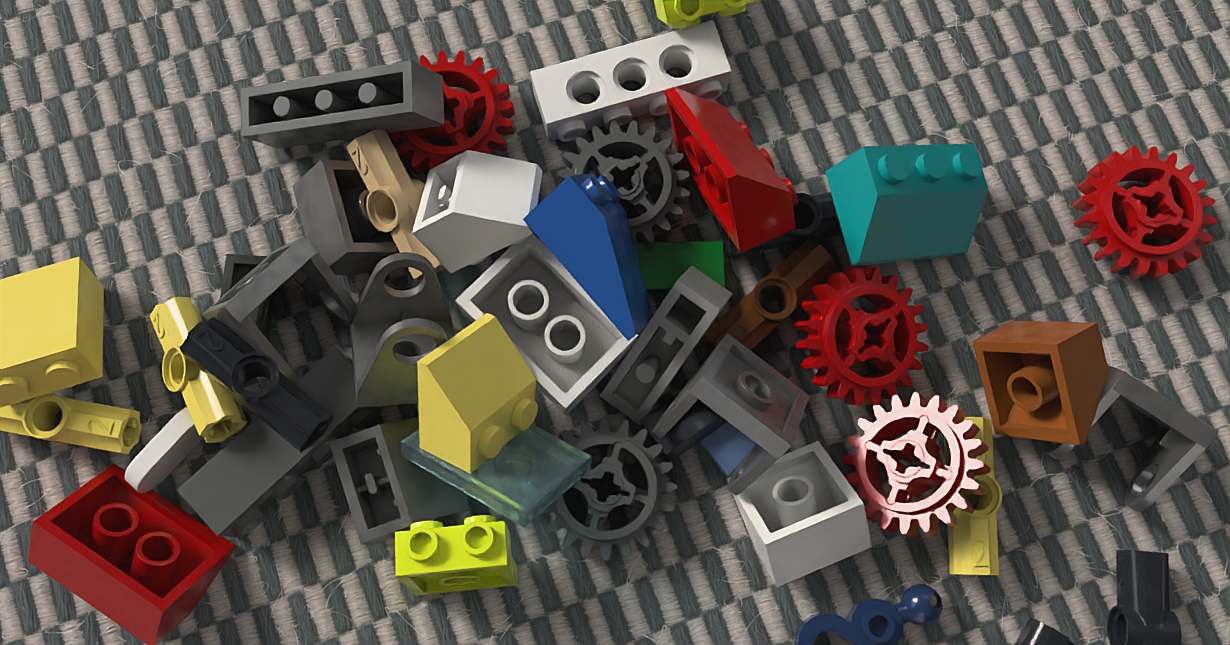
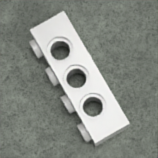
(646, 61)

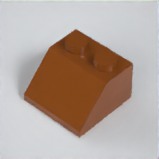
(1043, 378)

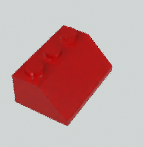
(731, 171)
(128, 554)

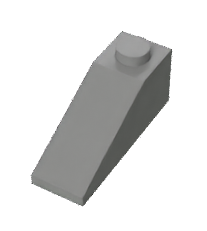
(665, 343)

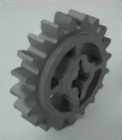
(646, 159)
(648, 501)

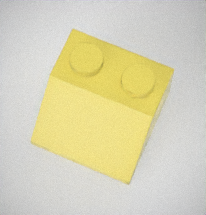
(474, 395)

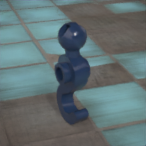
(875, 620)

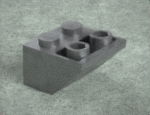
(387, 489)

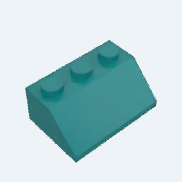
(908, 201)

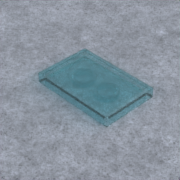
(519, 480)

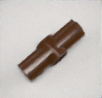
(788, 284)

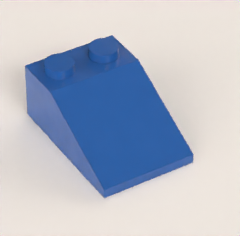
(596, 246)

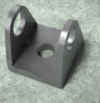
(292, 260)
(394, 325)
(749, 398)
(1174, 449)

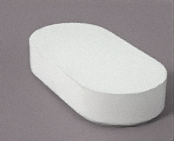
(163, 453)

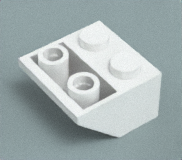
(476, 207)

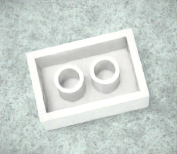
(548, 320)

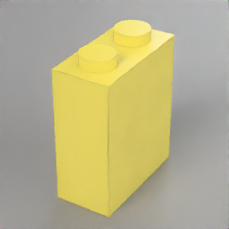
(49, 330)

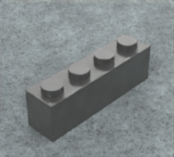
(343, 105)
(263, 466)

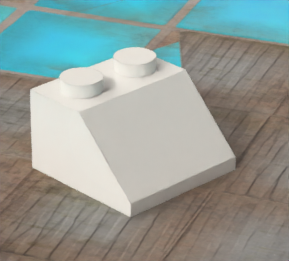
(803, 515)

